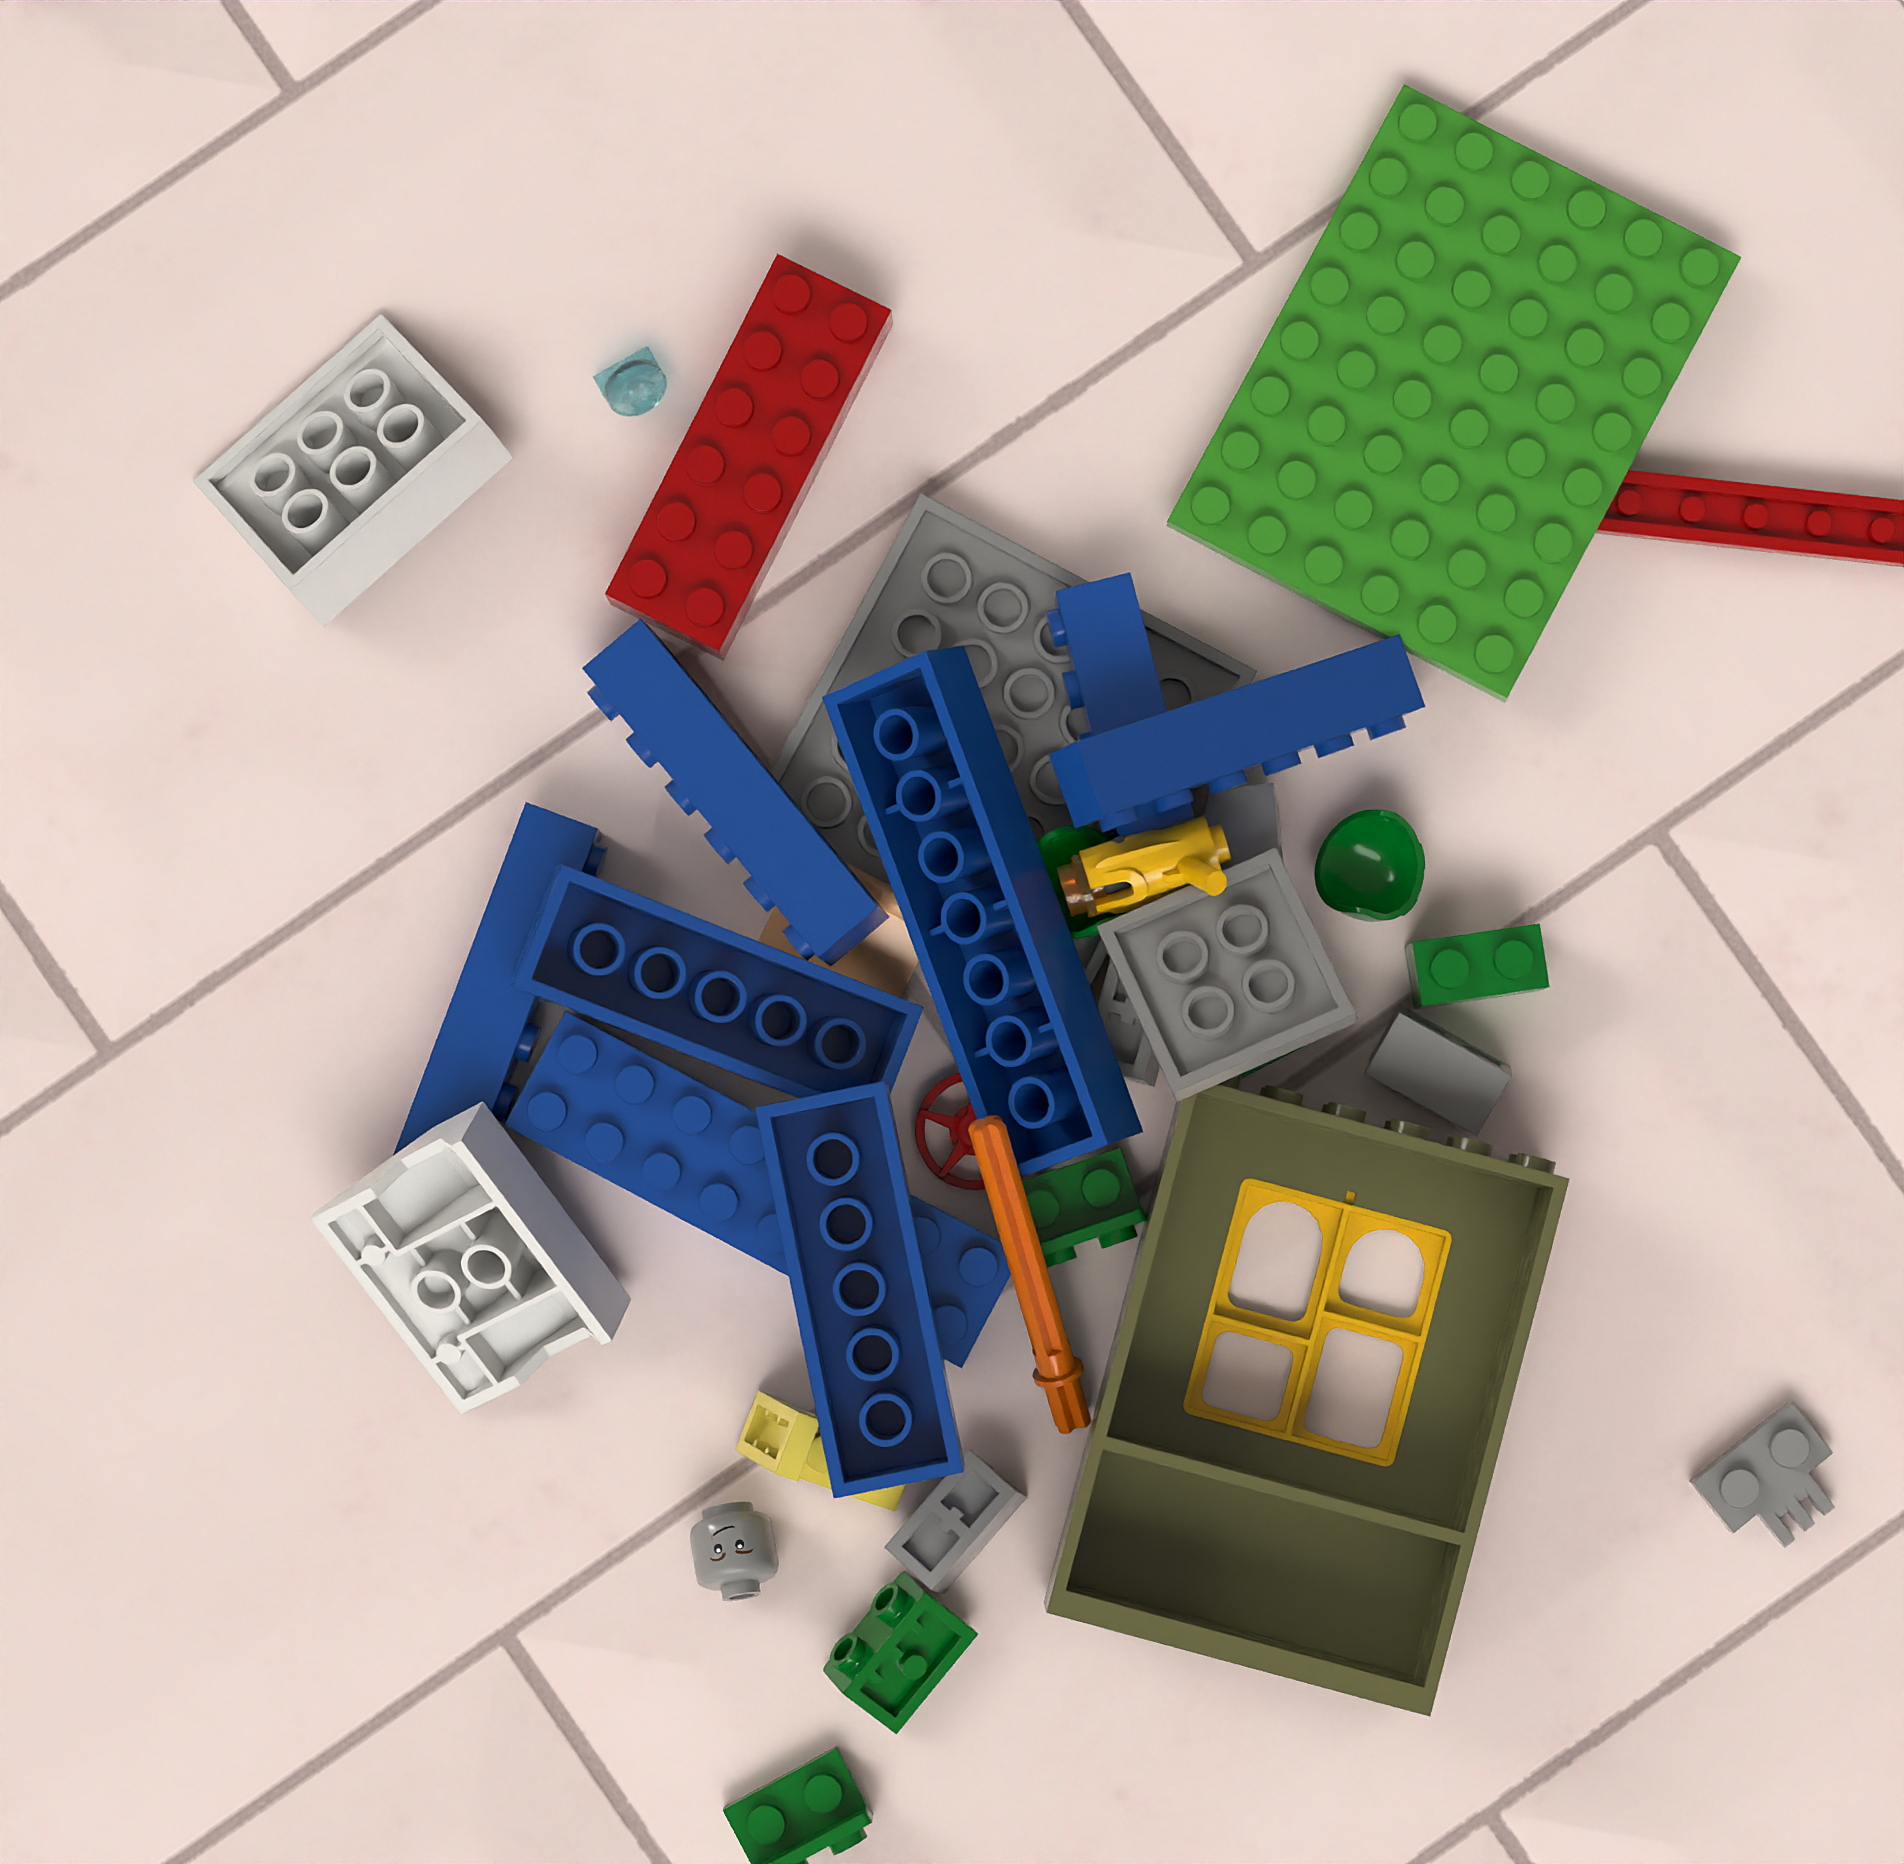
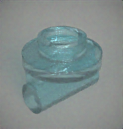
(633, 384)

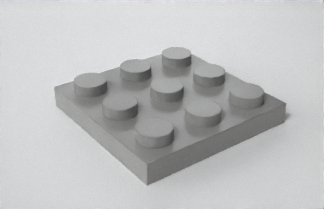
(1227, 975)

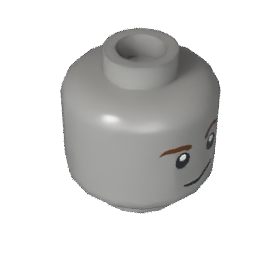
(734, 1550)

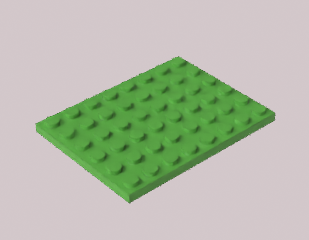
(1453, 392)

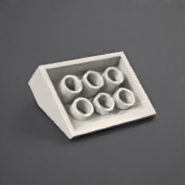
(353, 469)

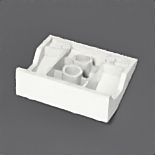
(472, 1259)

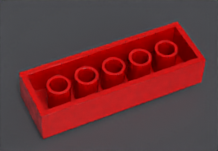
(750, 457)

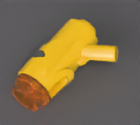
(1145, 868)

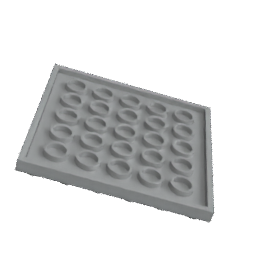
(974, 588)

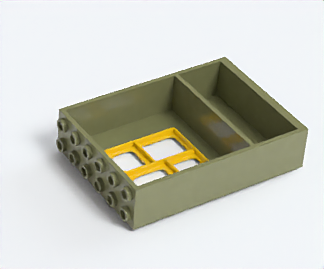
(1254, 1529)

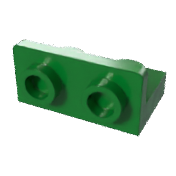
(1083, 1204)
(898, 1652)
(802, 1813)

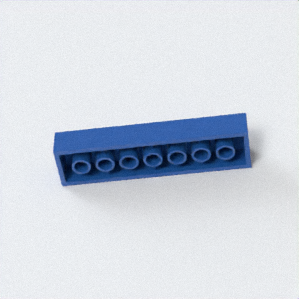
(981, 908)
(708, 1165)

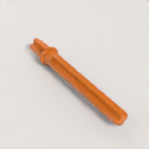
(1056, 1365)

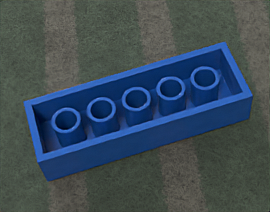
(709, 990)
(860, 1289)

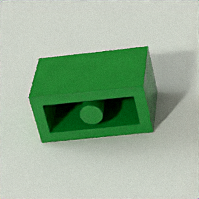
(1476, 966)

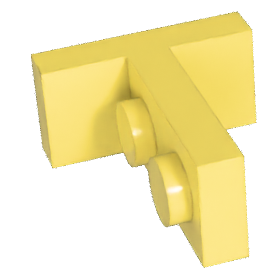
(791, 1446)

